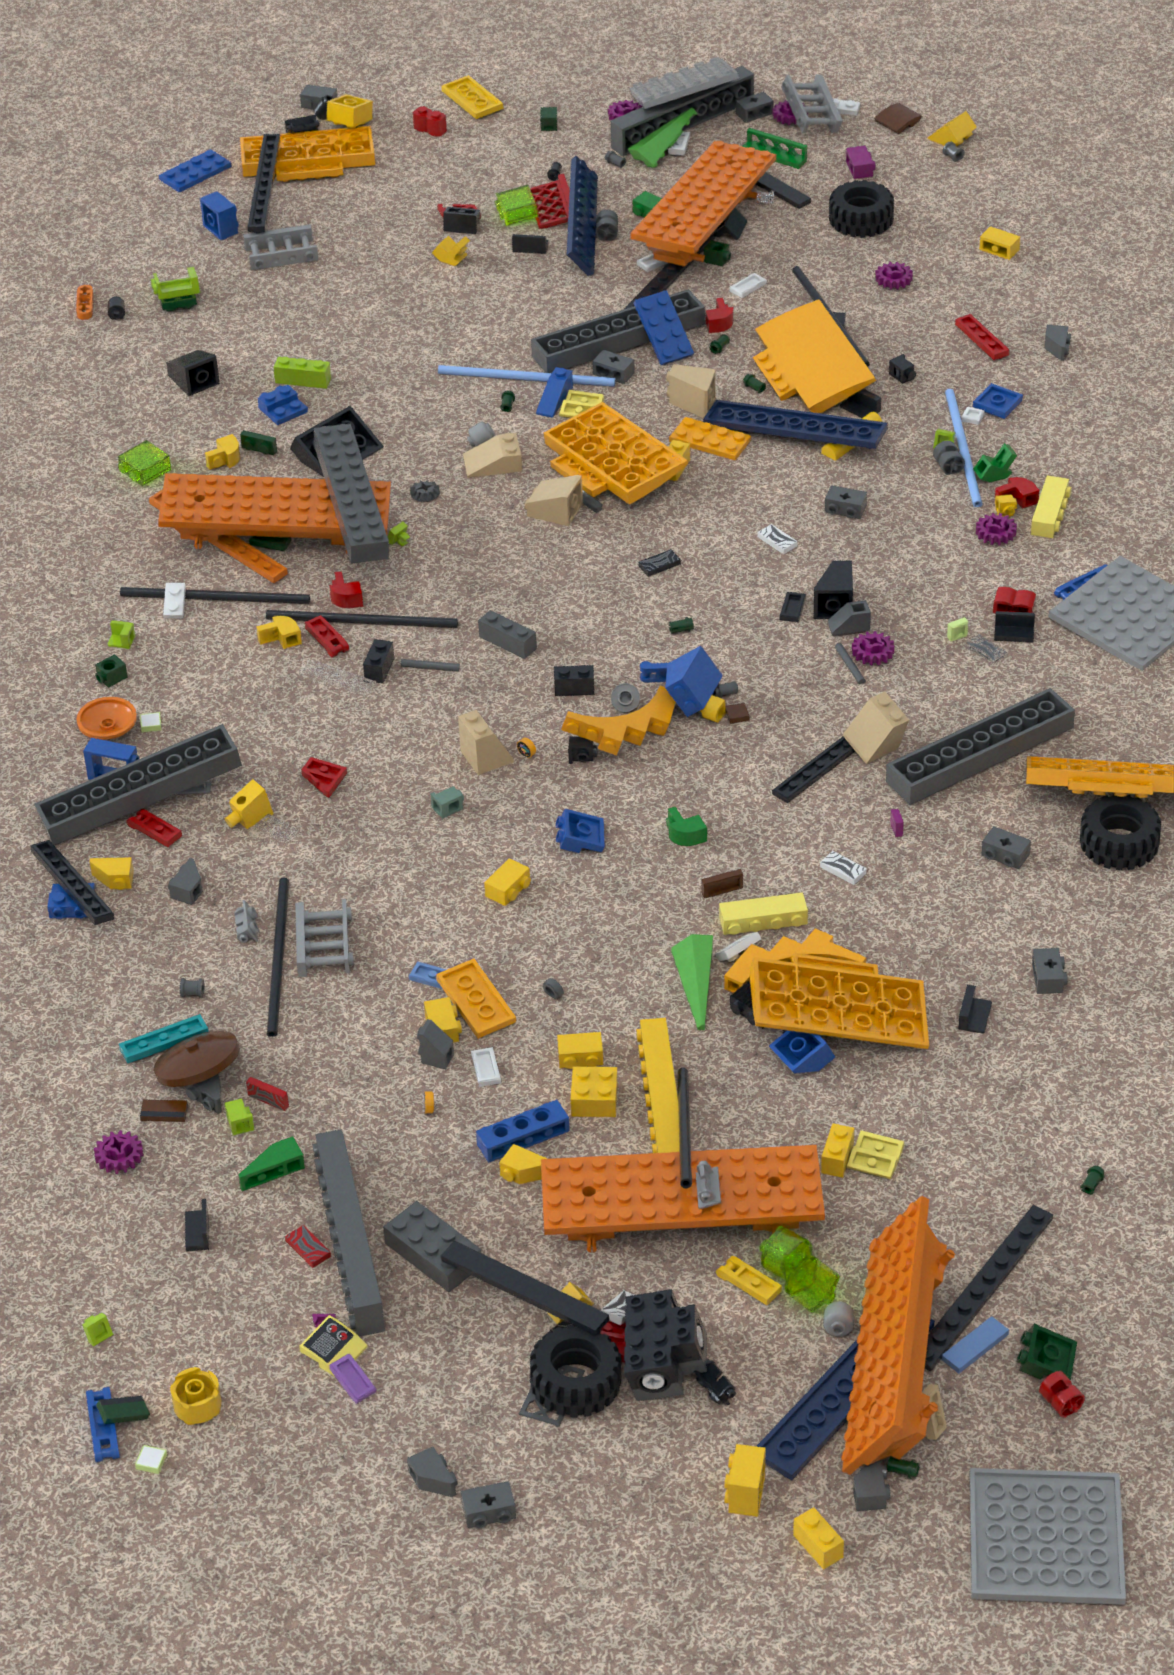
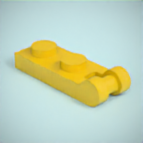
(749, 1280)

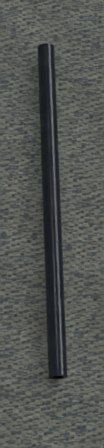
(810, 289)
(219, 595)
(367, 618)
(278, 954)
(684, 1128)

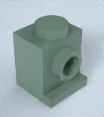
(447, 802)

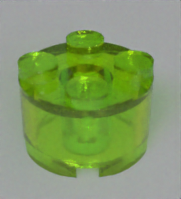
(784, 1252)
(812, 1283)

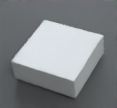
(972, 415)

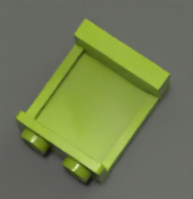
(176, 287)

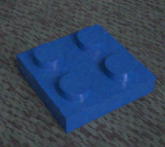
(998, 400)

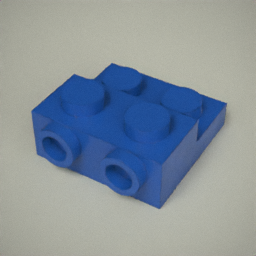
(281, 404)
(580, 831)
(62, 906)

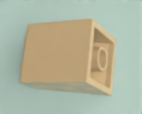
(692, 388)
(556, 500)
(877, 728)
(481, 744)

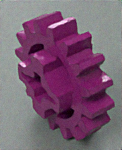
(622, 108)
(783, 113)
(894, 275)
(996, 529)
(873, 648)
(118, 1152)

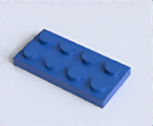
(195, 170)
(663, 327)

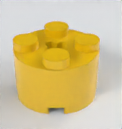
(196, 1396)

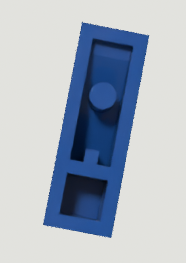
(555, 392)

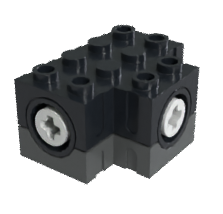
(662, 1344)

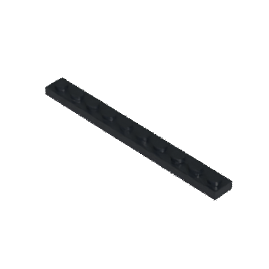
(264, 183)
(666, 276)
(985, 1284)

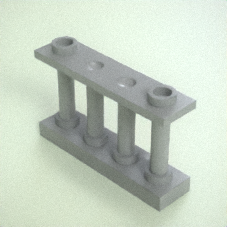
(822, 96)
(280, 237)
(304, 931)

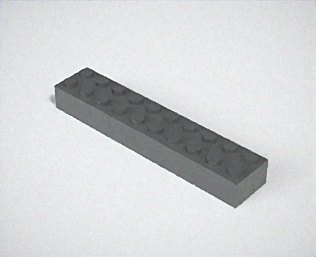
(707, 103)
(609, 333)
(351, 493)
(979, 746)
(138, 784)
(348, 1234)

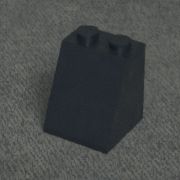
(194, 371)
(833, 589)

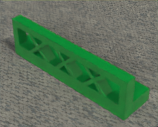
(785, 157)

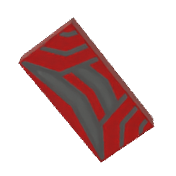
(267, 1093)
(308, 1246)

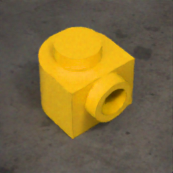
(1006, 505)
(714, 709)

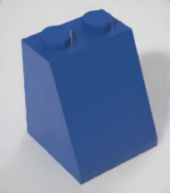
(692, 680)

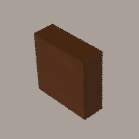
(737, 713)

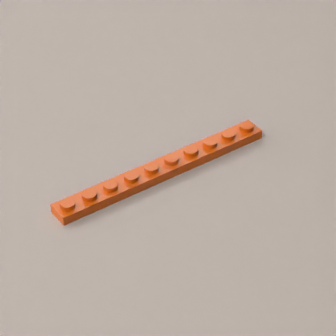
(241, 551)

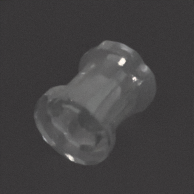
(765, 198)

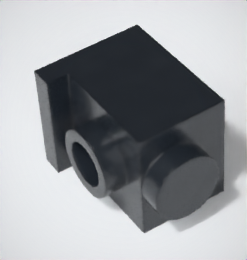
(901, 369)
(581, 749)

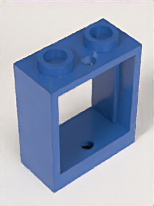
(101, 748)

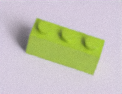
(302, 372)

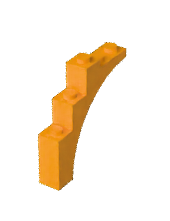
(630, 727)
(816, 944)

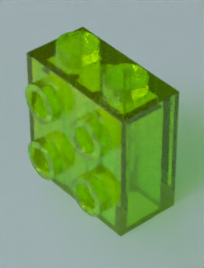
(516, 205)
(144, 463)

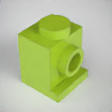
(239, 1117)

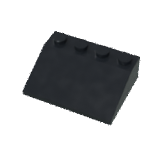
(367, 442)

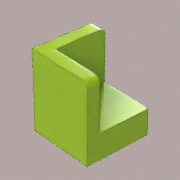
(122, 634)

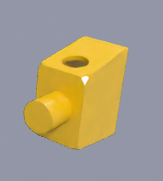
(249, 806)

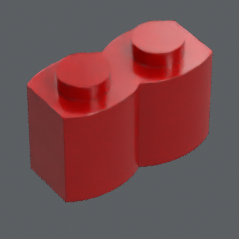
(429, 121)
(1011, 600)

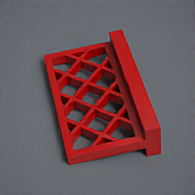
(561, 191)

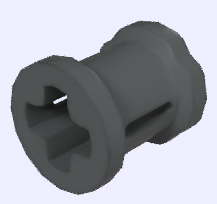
(953, 151)
(192, 987)

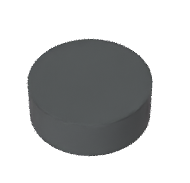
(553, 988)

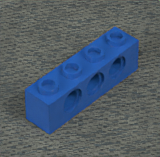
(523, 1130)

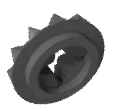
(417, 491)

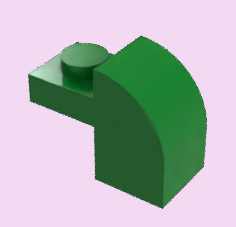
(996, 468)
(685, 831)

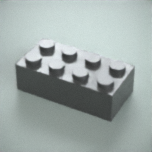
(422, 1239)

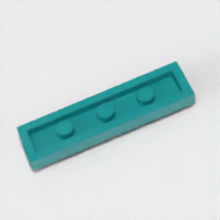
(162, 1038)

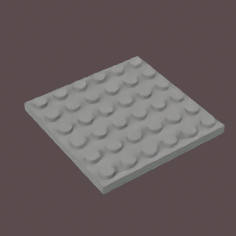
(683, 82)
(1122, 613)
(1046, 1536)

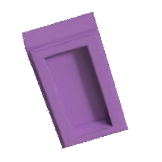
(352, 1378)

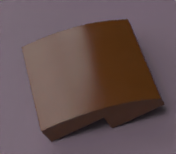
(897, 117)

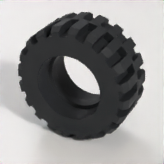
(861, 208)
(1120, 849)
(572, 1394)

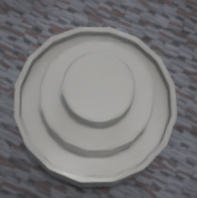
(625, 697)

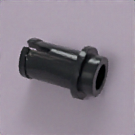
(554, 171)

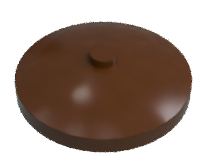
(196, 1058)

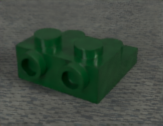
(1046, 1352)

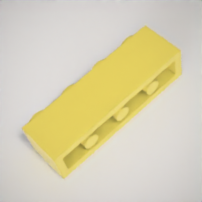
(1050, 507)
(763, 913)

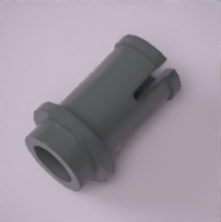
(612, 157)
(725, 689)

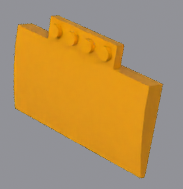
(313, 153)
(810, 358)
(611, 454)
(1101, 776)
(838, 1000)

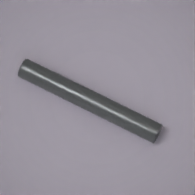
(850, 664)
(430, 665)

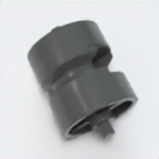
(607, 225)
(948, 457)

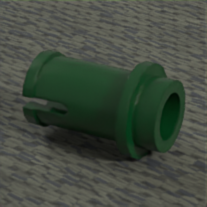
(717, 345)
(751, 381)
(507, 399)
(681, 625)
(1094, 1175)
(903, 1467)

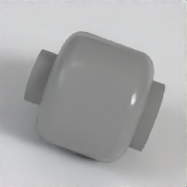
(480, 433)
(838, 1319)

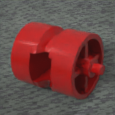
(1061, 1394)

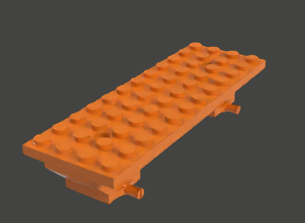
(701, 201)
(255, 506)
(643, 1192)
(887, 1398)

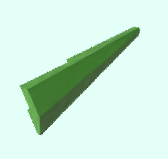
(655, 144)
(693, 963)

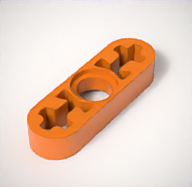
(84, 298)

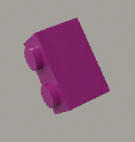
(860, 162)

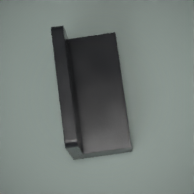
(460, 220)
(733, 224)
(529, 244)
(862, 403)
(1014, 627)
(973, 1012)
(197, 1229)

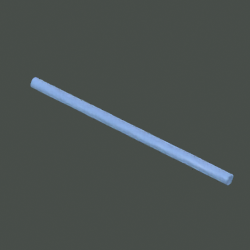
(521, 375)
(963, 448)

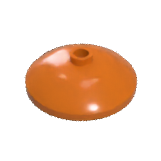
(106, 718)

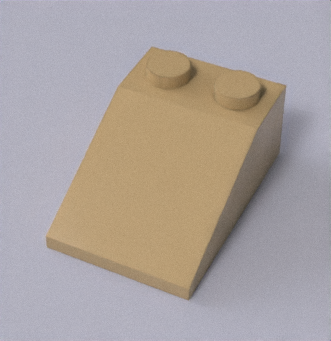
(494, 457)

